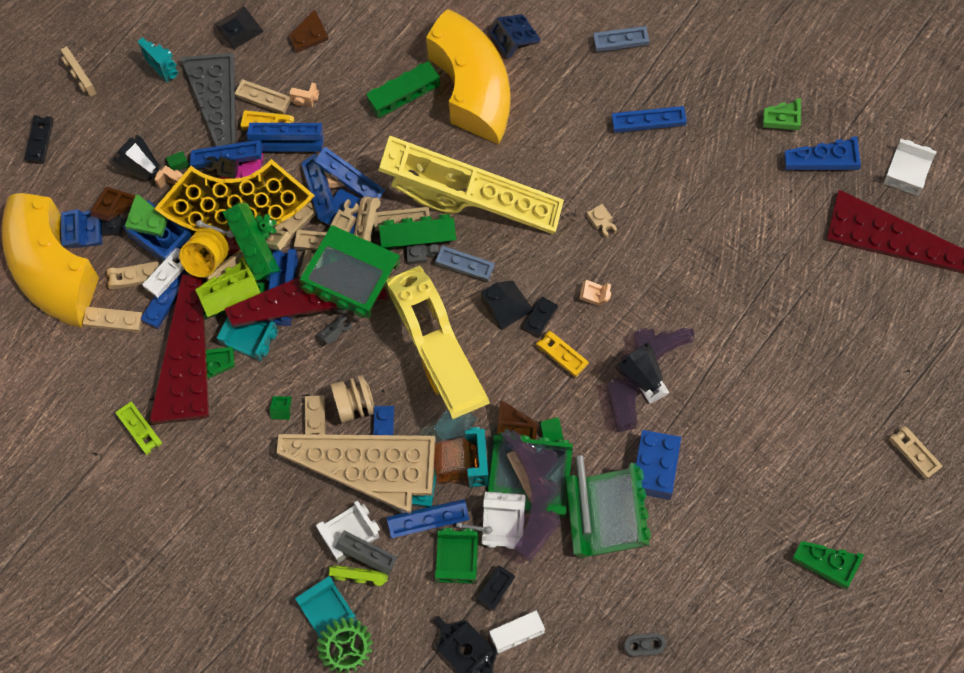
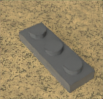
(366, 552)

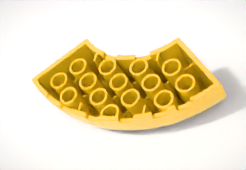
(477, 72)
(206, 198)
(38, 262)

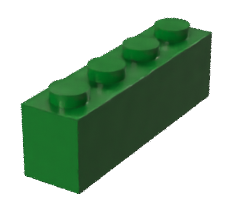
(403, 89)
(417, 231)
(251, 241)

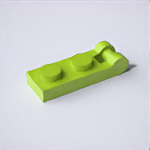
(138, 427)
(358, 574)

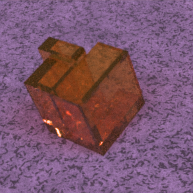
(454, 459)

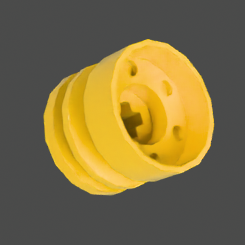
(204, 252)

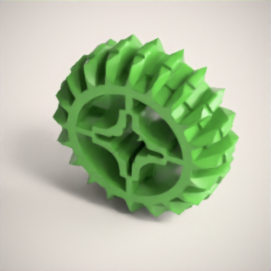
(351, 628)

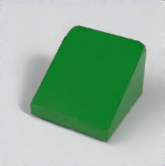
(177, 161)
(281, 407)
(551, 429)

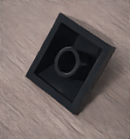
(238, 27)
(505, 303)

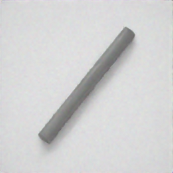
(583, 495)

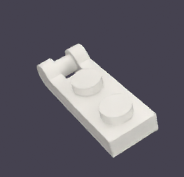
(164, 274)

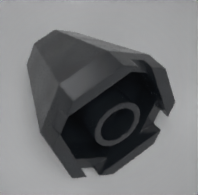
(137, 159)
(641, 368)

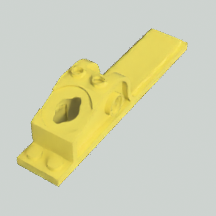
(443, 176)
(438, 349)

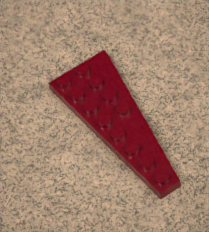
(877, 231)
(280, 302)
(183, 375)

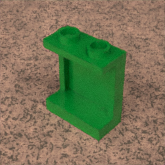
(457, 556)

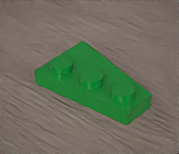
(219, 361)
(831, 564)

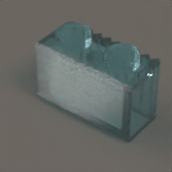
(452, 428)

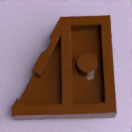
(308, 33)
(111, 204)
(515, 420)

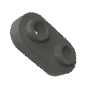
(644, 645)

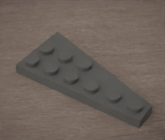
(214, 88)

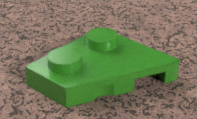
(783, 116)
(145, 218)

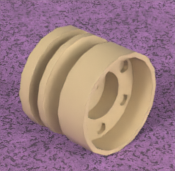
(352, 398)

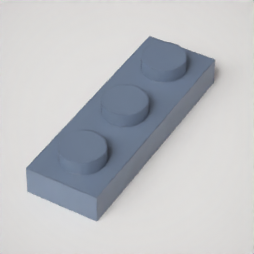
(621, 39)
(465, 263)

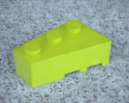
(228, 289)

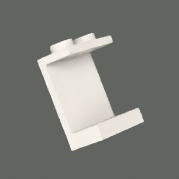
(909, 167)

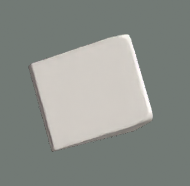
(657, 394)

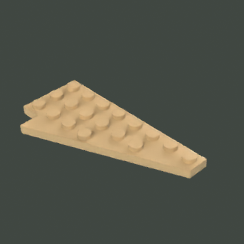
(376, 465)

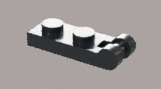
(39, 140)

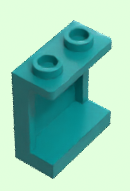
(250, 339)
(478, 476)
(323, 604)

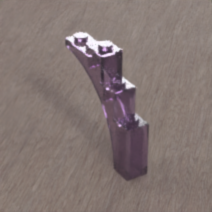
(623, 392)
(543, 493)

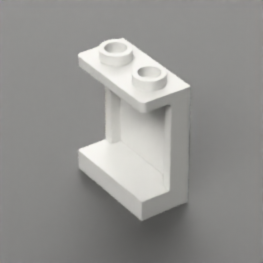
(506, 517)
(353, 521)

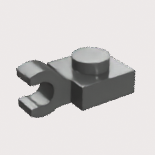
(419, 252)
(332, 331)

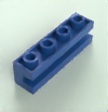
(288, 136)
(288, 269)

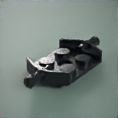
(460, 634)

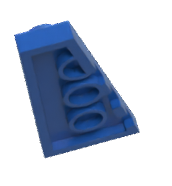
(832, 156)

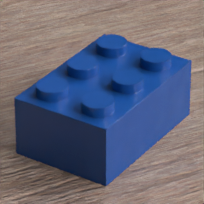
(161, 247)
(658, 460)

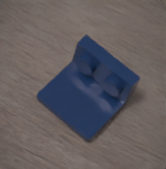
(512, 31)

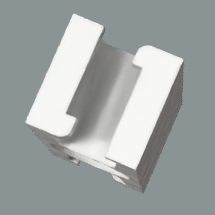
(517, 632)

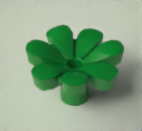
(268, 225)

